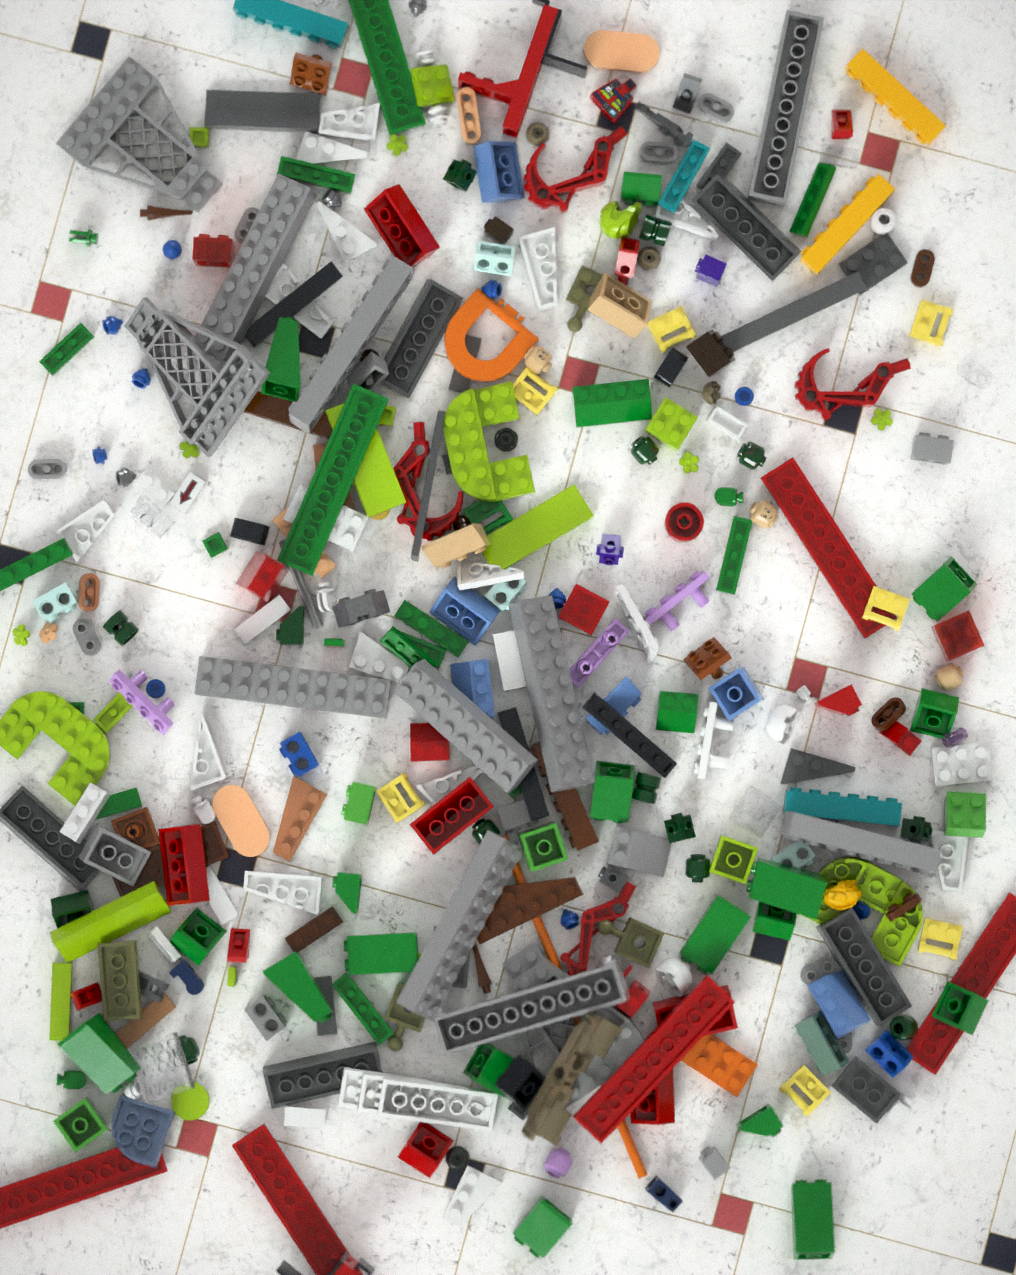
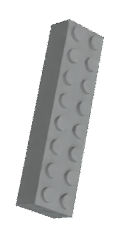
(465, 725)
(865, 843)

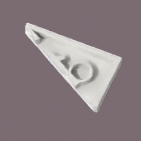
(319, 150)
(686, 219)
(347, 238)
(480, 575)
(207, 764)
(440, 787)

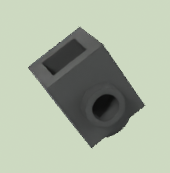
(612, 878)

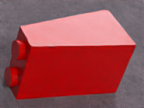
(262, 576)

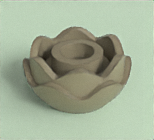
(535, 139)
(648, 264)
(711, 392)

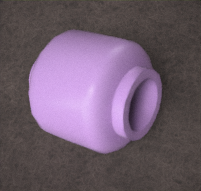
(558, 1163)

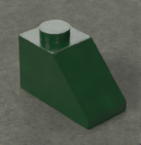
(292, 629)

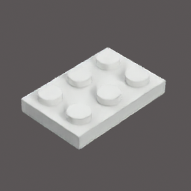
(961, 764)

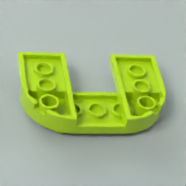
(468, 449)
(69, 729)
(878, 891)

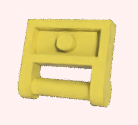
(924, 322)
(669, 323)
(528, 395)
(888, 602)
(395, 802)
(941, 932)
(809, 1085)

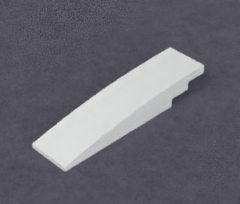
(417, 1099)

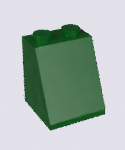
(944, 589)
(612, 791)
(487, 1065)
(542, 1227)

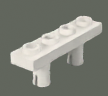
(706, 758)

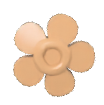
(48, 633)

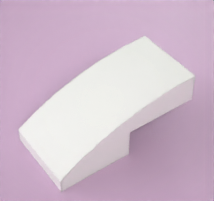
(304, 1117)

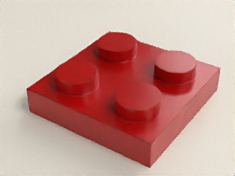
(583, 609)

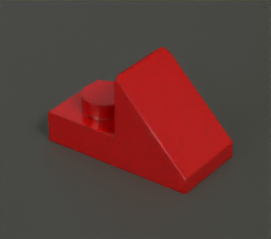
(841, 124)
(902, 738)
(238, 945)
(86, 996)

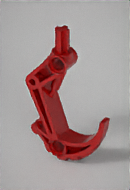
(595, 178)
(863, 399)
(413, 463)
(589, 917)

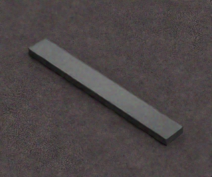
(794, 312)
(427, 486)

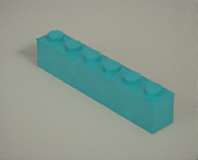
(294, 19)
(843, 808)

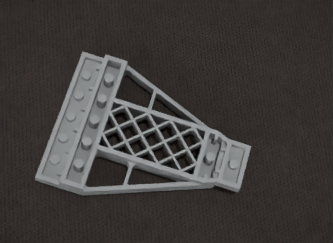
(108, 115)
(230, 386)
(532, 969)

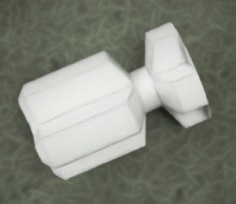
(804, 693)

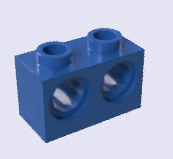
(303, 752)
(889, 1053)

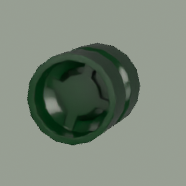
(653, 230)
(123, 634)
(646, 788)

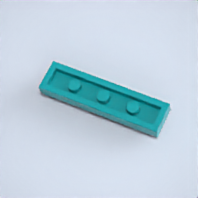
(684, 176)

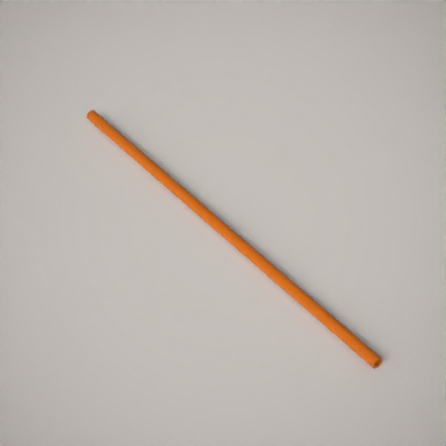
(552, 956)

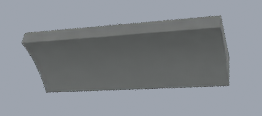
(262, 111)
(746, 226)
(419, 336)
(41, 832)
(864, 967)
(316, 1074)

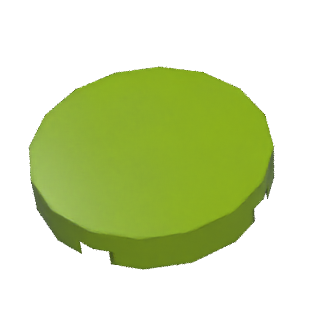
(191, 1103)

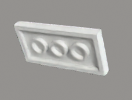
(347, 527)

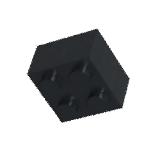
(520, 1082)

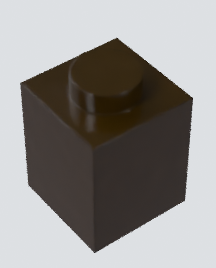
(498, 230)

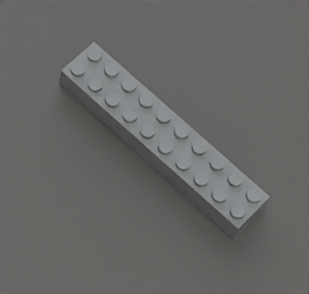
(785, 108)
(257, 263)
(351, 344)
(292, 687)
(551, 693)
(460, 925)
(531, 1008)

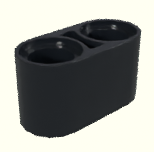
(671, 367)
(249, 531)

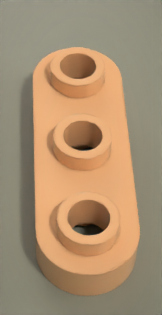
(465, 108)

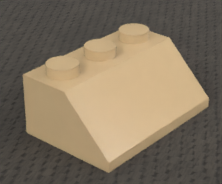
(620, 305)
(456, 546)

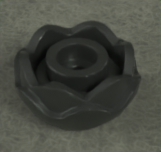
(510, 435)
(460, 1152)

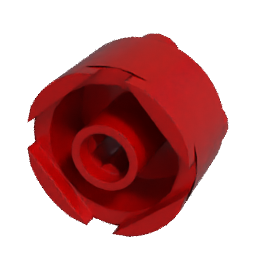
(690, 531)

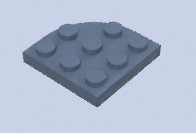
(141, 1130)

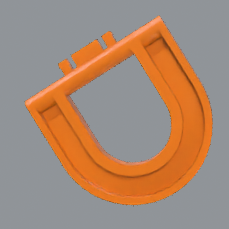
(507, 360)

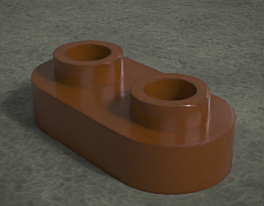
(923, 268)
(888, 714)
(909, 902)

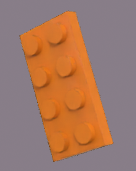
(720, 1063)

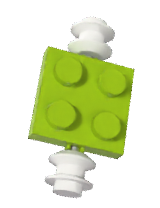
(432, 85)

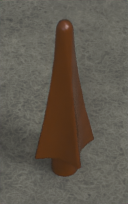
(156, 212)
(483, 978)

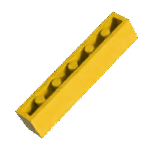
(894, 97)
(847, 224)

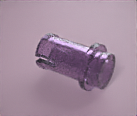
(951, 738)

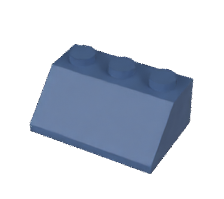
(498, 171)
(464, 611)
(474, 682)
(620, 699)
(838, 1003)

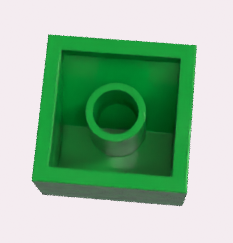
(641, 188)
(676, 712)
(934, 713)
(348, 889)
(774, 921)
(197, 936)
(960, 1008)
(762, 1122)

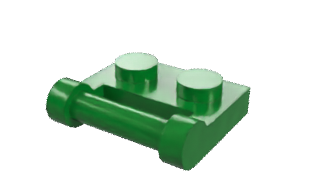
(482, 510)

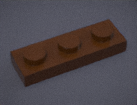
(314, 930)

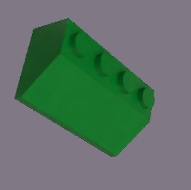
(612, 403)

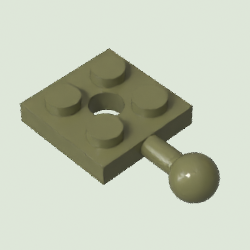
(579, 297)
(626, 943)
(398, 1015)

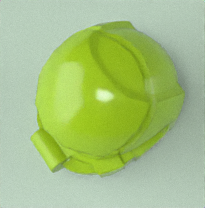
(619, 223)

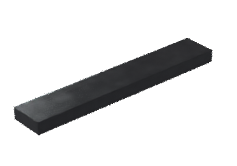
(294, 303)
(629, 735)
(530, 784)

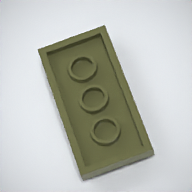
(120, 981)

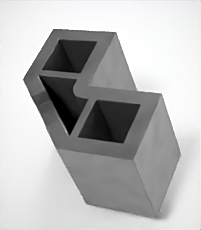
(361, 608)

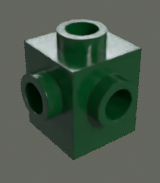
(460, 174)
(679, 828)
(916, 829)

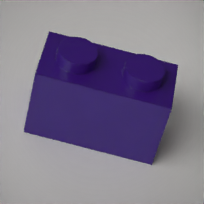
(710, 270)

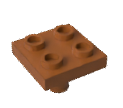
(310, 73)
(708, 659)
(137, 828)

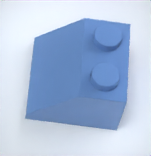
(736, 693)

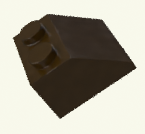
(711, 353)

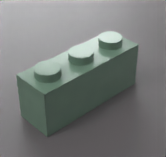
(821, 1043)

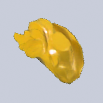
(842, 895)

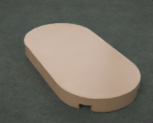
(621, 51)
(241, 820)

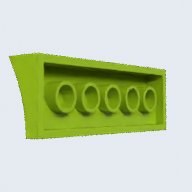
(375, 478)
(537, 528)
(110, 922)

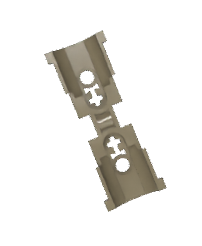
(547, 1112)

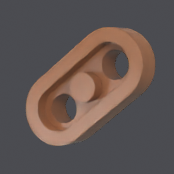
(89, 592)

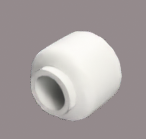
(883, 221)

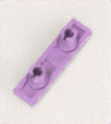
(690, 588)
(597, 652)
(141, 702)

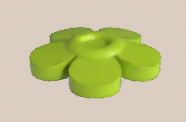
(397, 144)
(882, 419)
(189, 449)
(689, 462)
(21, 635)

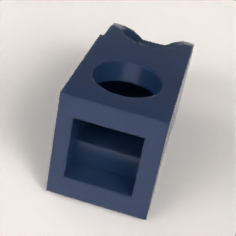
(193, 982)
(663, 1194)

